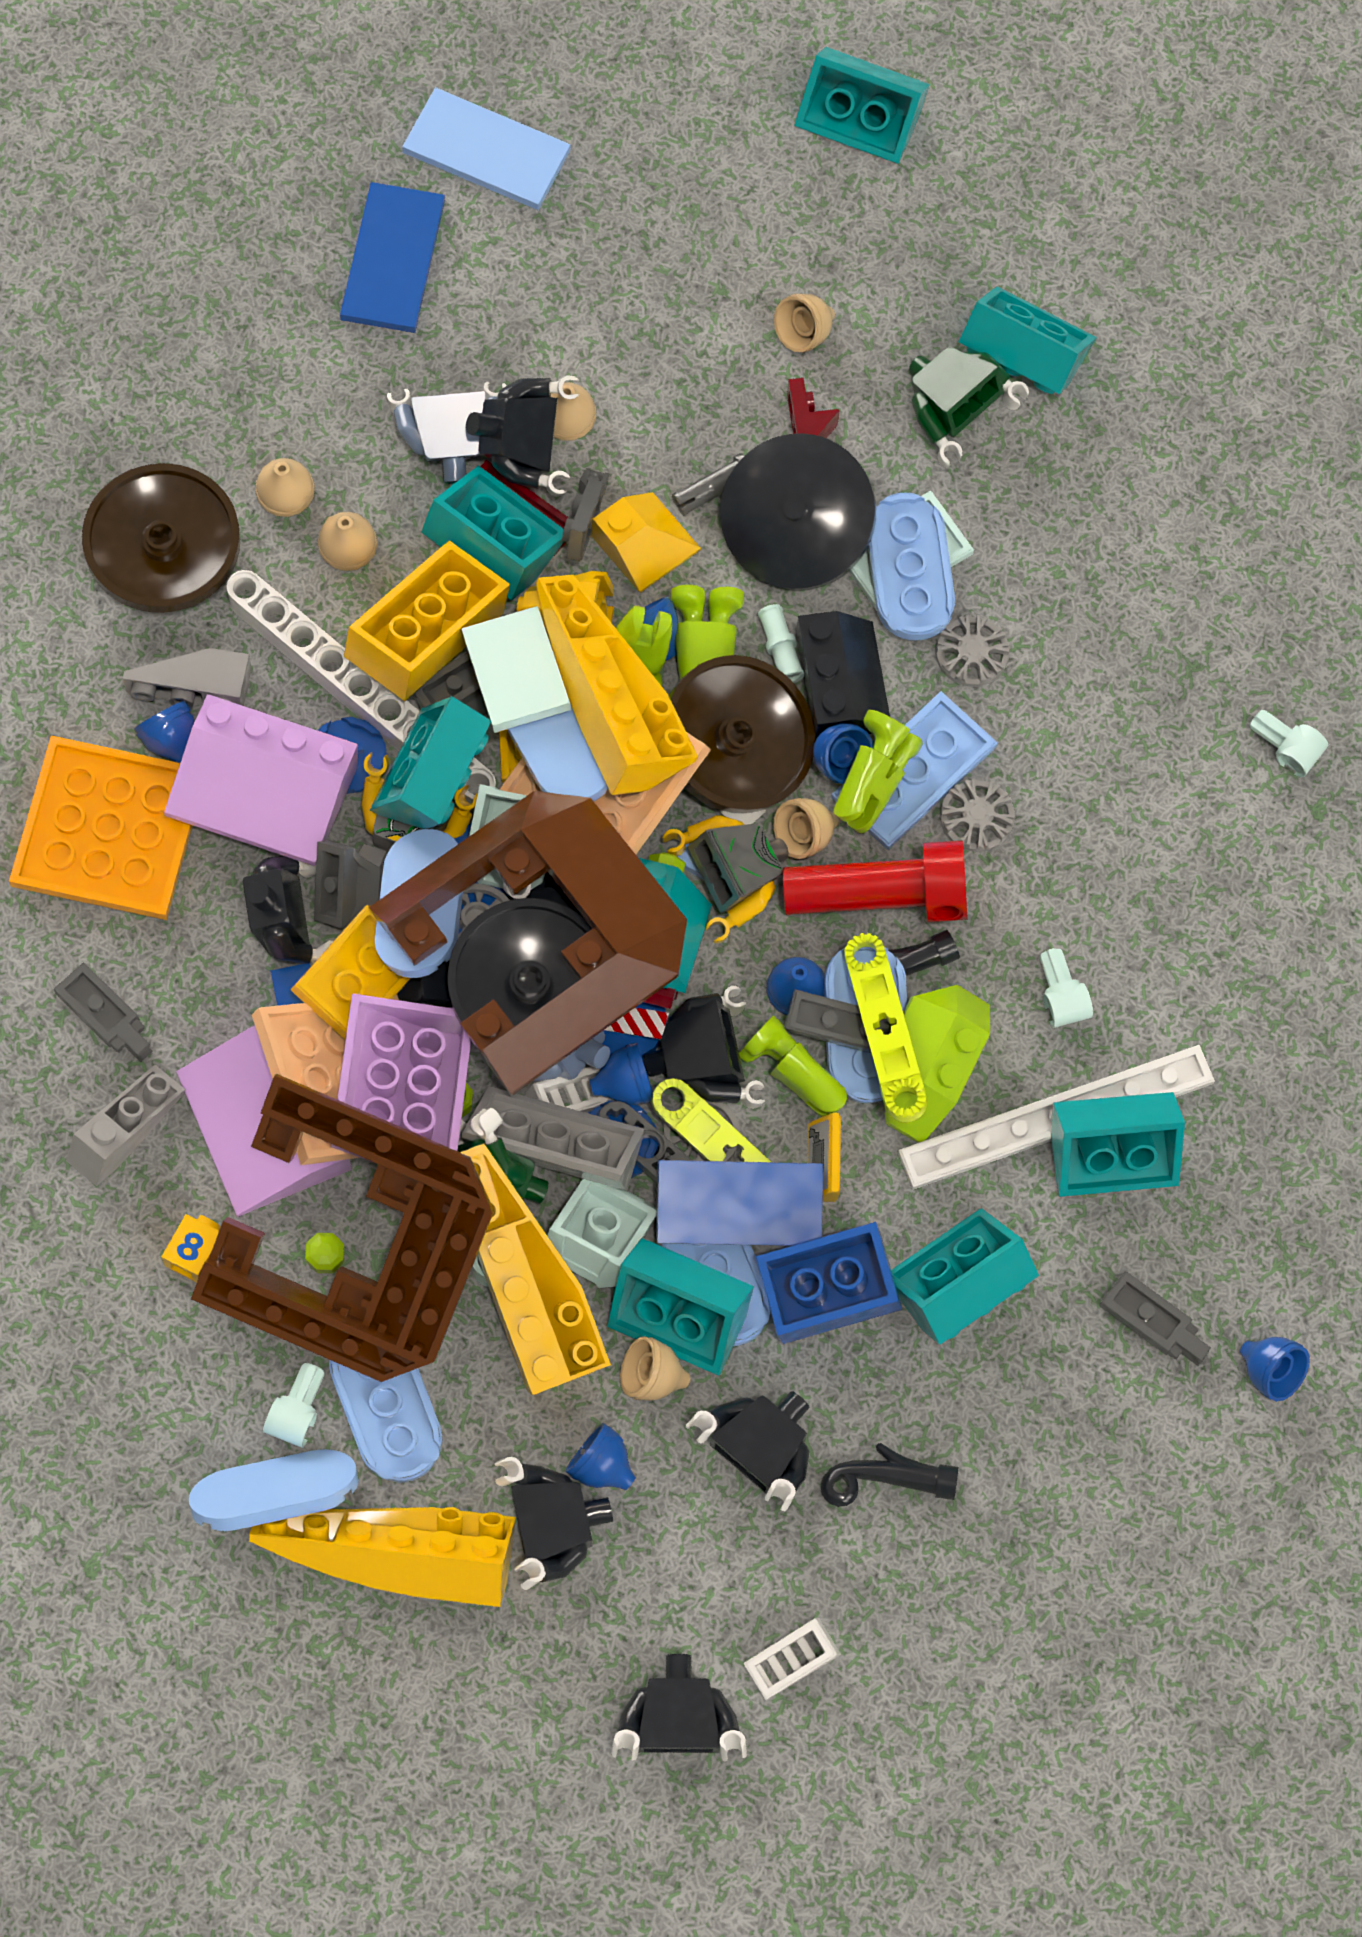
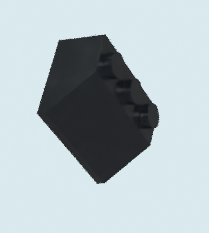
(840, 669)

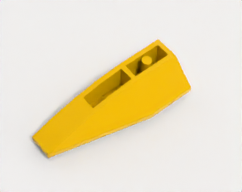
(612, 692)
(534, 1289)
(402, 1549)

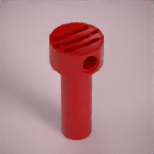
(929, 882)

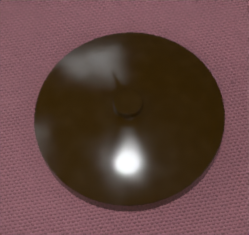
(161, 537)
(755, 731)

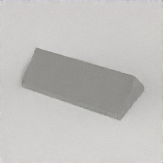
(563, 1138)

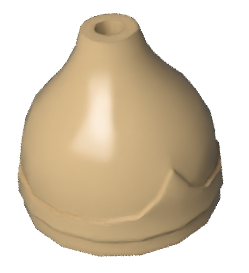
(803, 321)
(573, 416)
(284, 487)
(347, 541)
(804, 826)
(651, 1370)

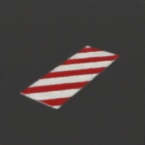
(641, 1023)

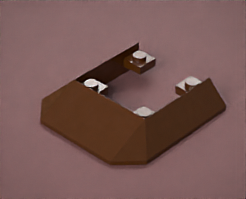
(619, 962)
(362, 1322)

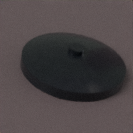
(798, 512)
(514, 958)

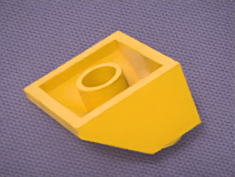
(642, 539)

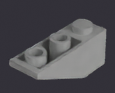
(192, 677)
(122, 1125)

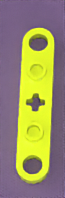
(891, 1052)
(702, 1125)

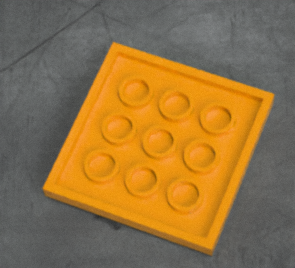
(102, 830)

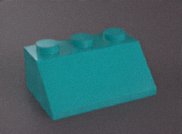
(861, 104)
(1026, 340)
(494, 528)
(432, 764)
(694, 908)
(1117, 1143)
(963, 1275)
(679, 1304)

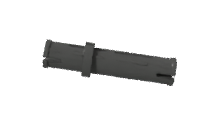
(705, 488)

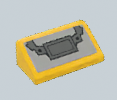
(824, 1148)

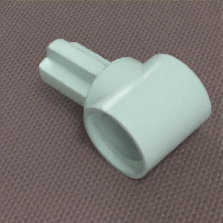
(1296, 746)
(1065, 997)
(293, 1413)

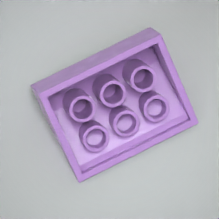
(261, 779)
(406, 1066)
(227, 1098)

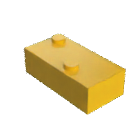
(421, 620)

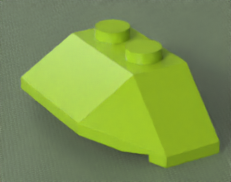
(947, 1039)

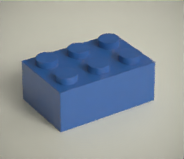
(829, 1283)

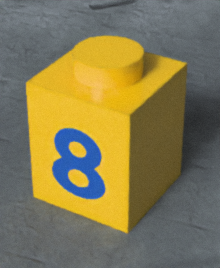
(191, 1246)

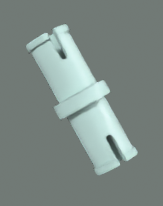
(780, 642)

